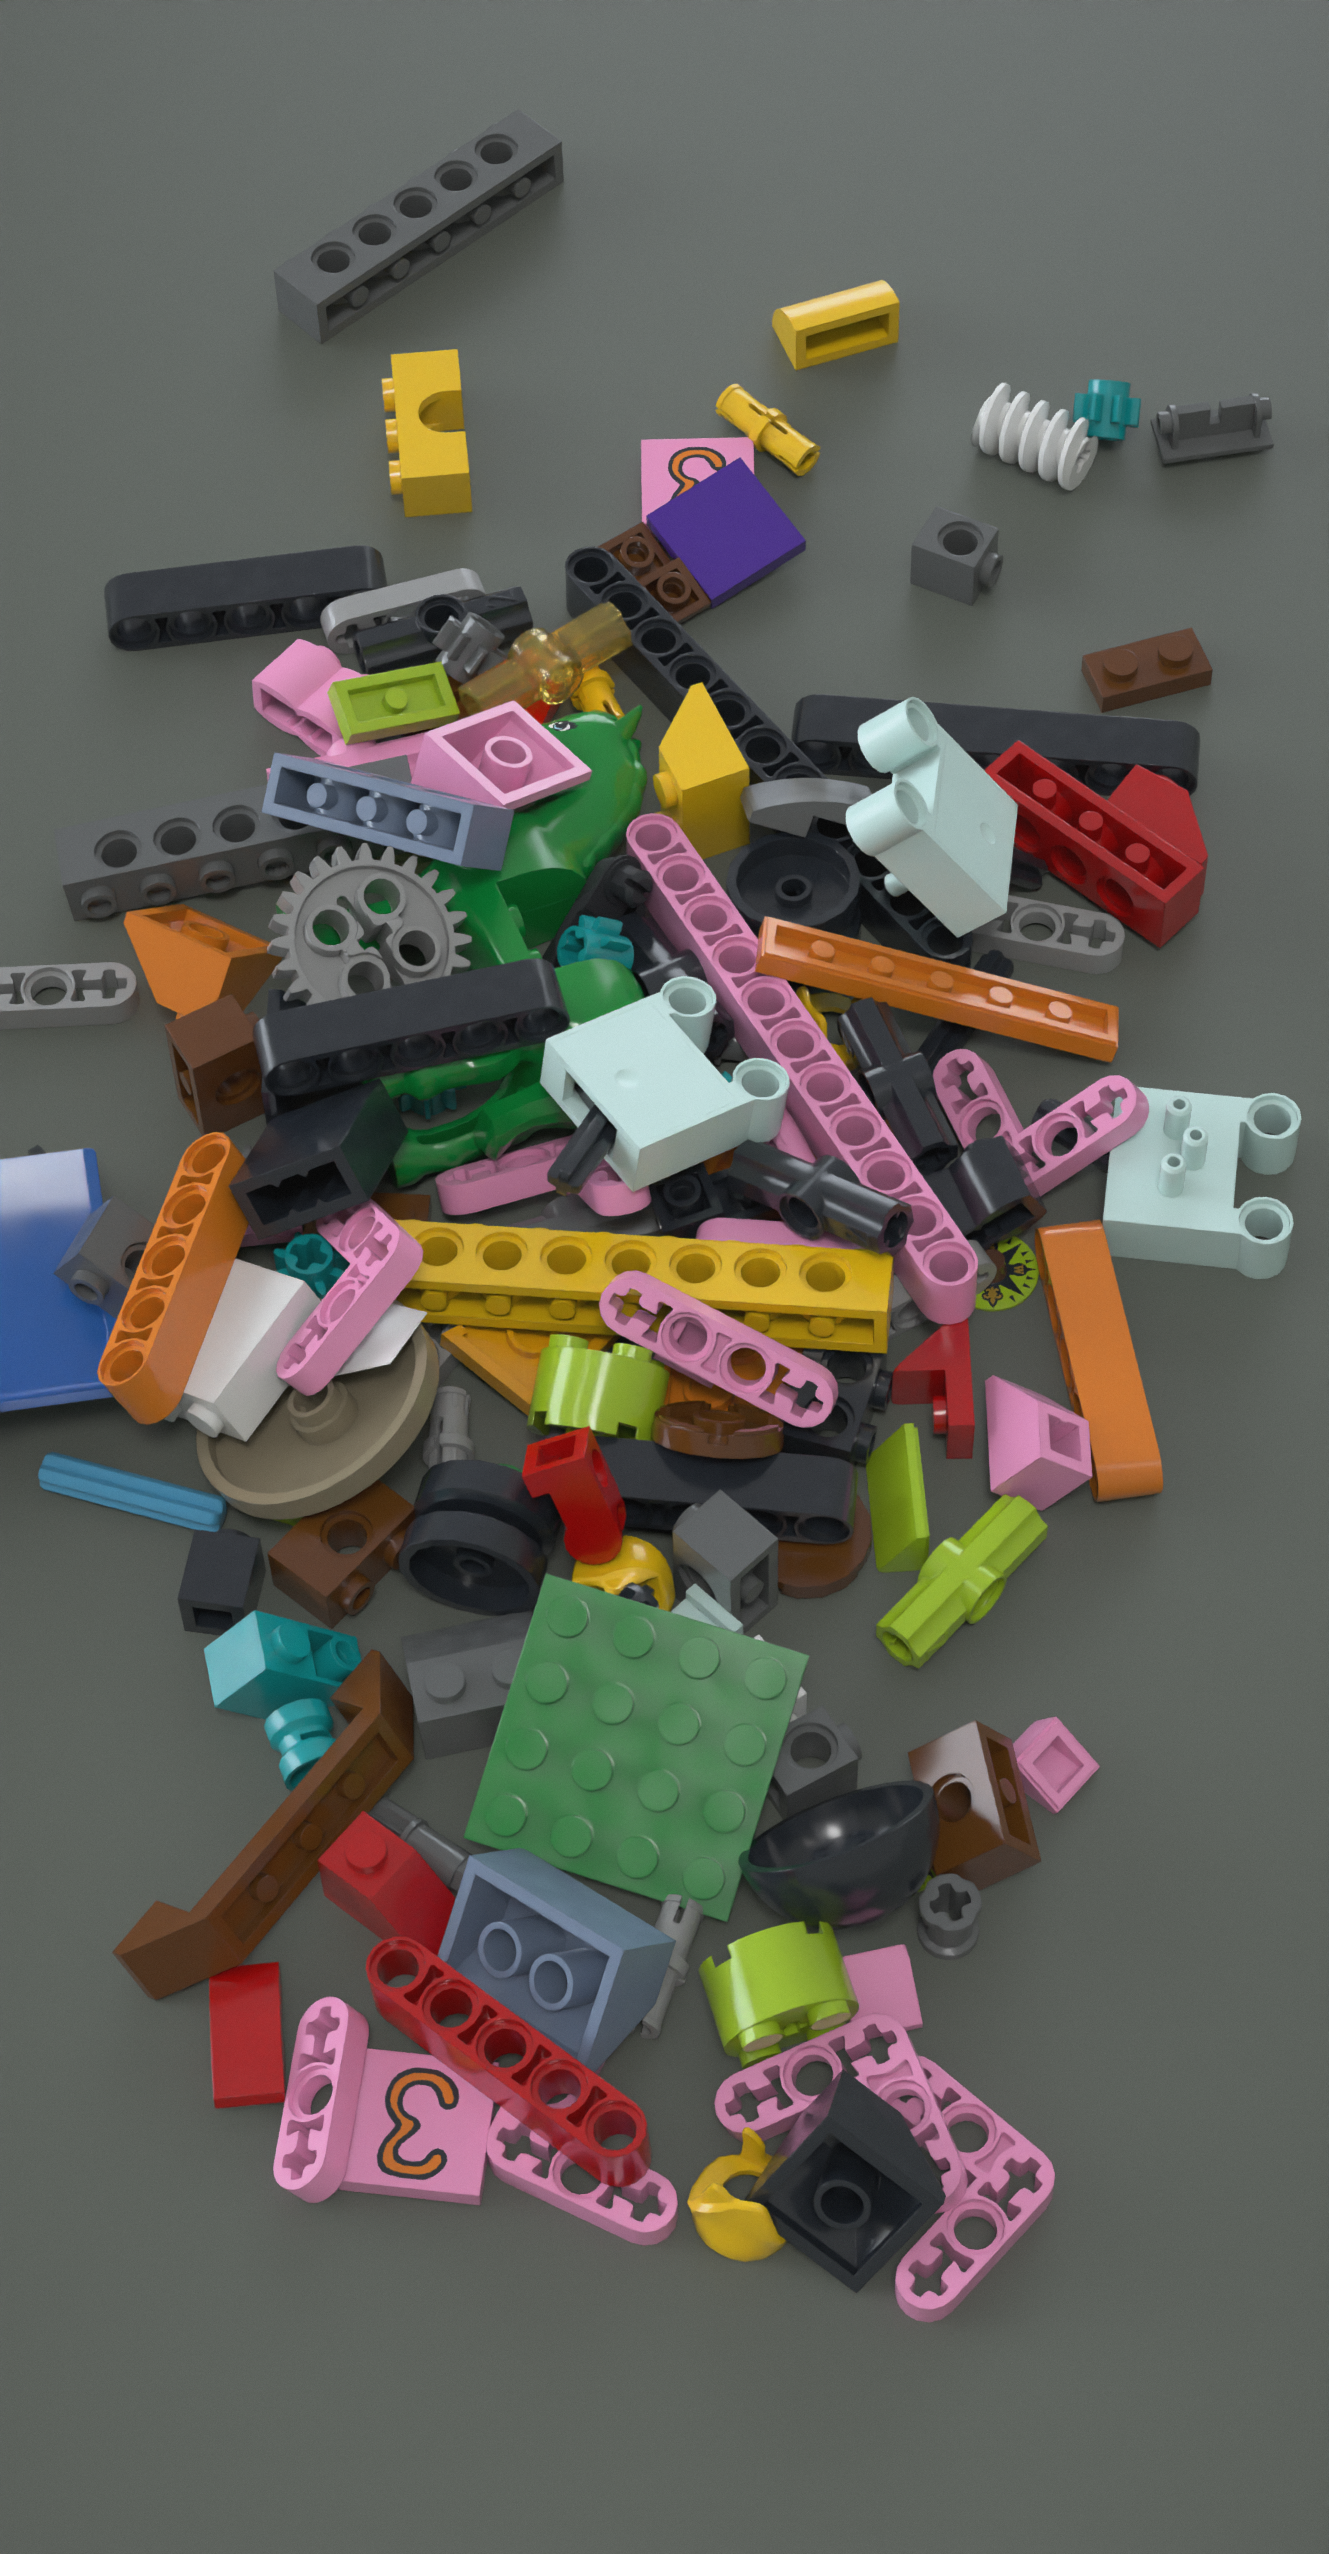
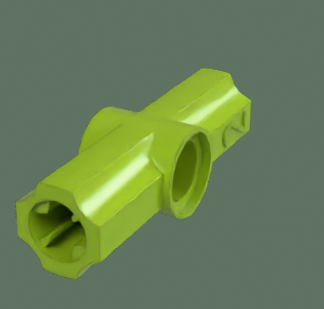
(961, 1580)

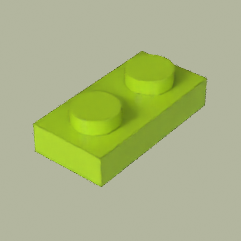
(393, 703)

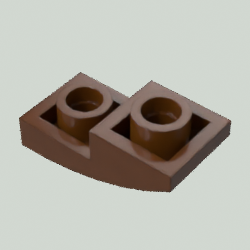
(664, 579)

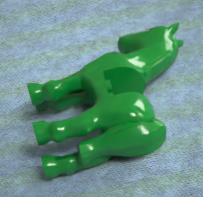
(513, 910)

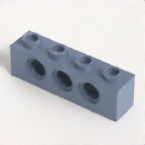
(388, 811)

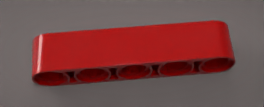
(518, 2089)

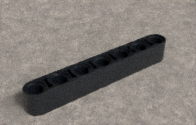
(1086, 746)

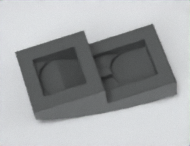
(794, 802)

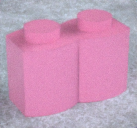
(295, 695)

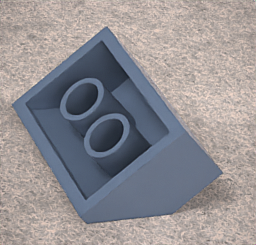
(555, 1952)

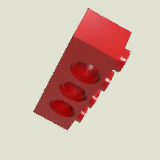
(1098, 847)

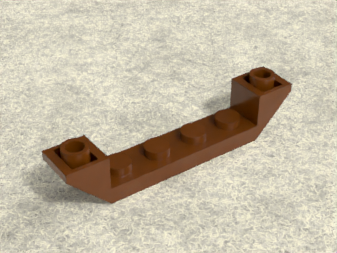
(181, 1947)

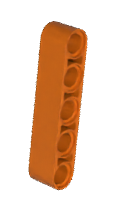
(176, 1283)
(1098, 1359)

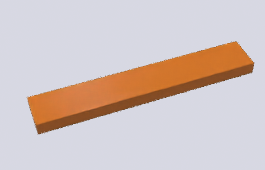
(937, 989)

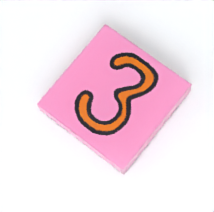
(679, 464)
(418, 2131)

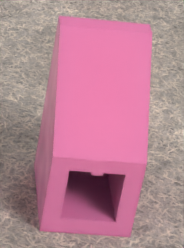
(1034, 1444)

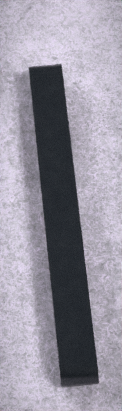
(664, 667)

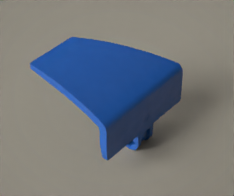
(46, 1332)

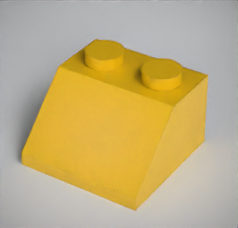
(703, 777)

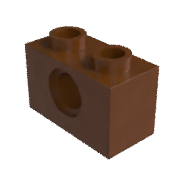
(216, 1065)
(334, 1583)
(980, 1772)

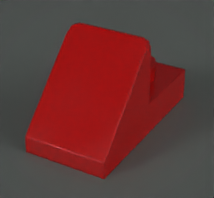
(942, 1376)

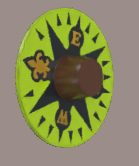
(1014, 1279)

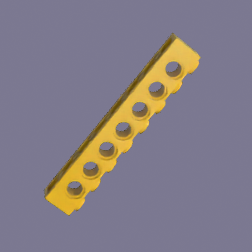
(558, 1277)

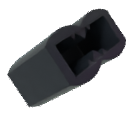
(988, 1192)

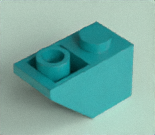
(275, 1662)

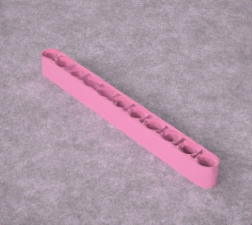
(822, 1095)

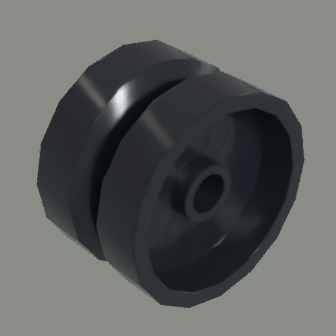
(799, 882)
(479, 1538)

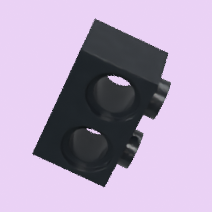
(852, 1410)

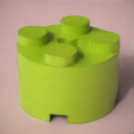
(597, 1389)
(778, 1990)

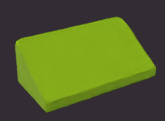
(898, 1503)

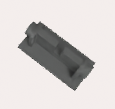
(1199, 432)

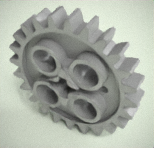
(415, 919)

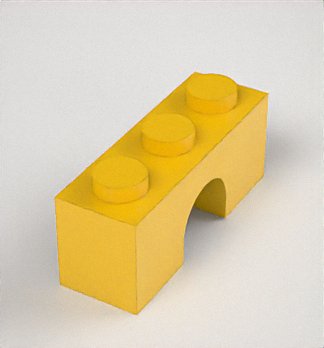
(431, 463)

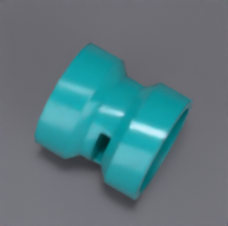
(301, 1735)

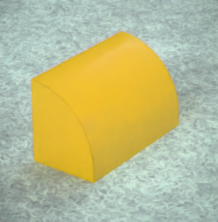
(838, 324)

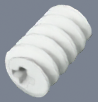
(1034, 439)

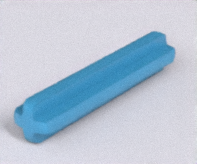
(132, 1492)

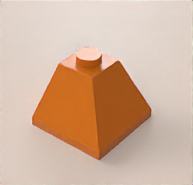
(197, 958)

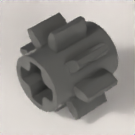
(469, 647)

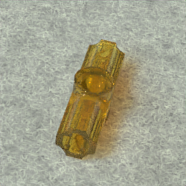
(549, 663)

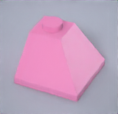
(497, 759)

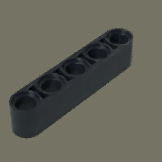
(236, 597)
(410, 1027)
(785, 1492)

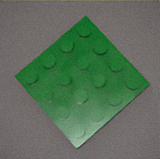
(636, 1746)

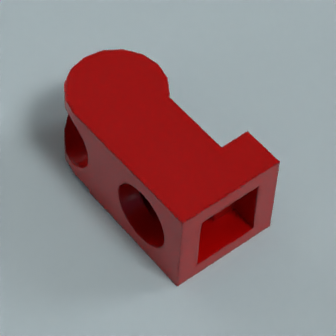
(582, 1491)

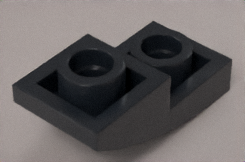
(693, 1197)

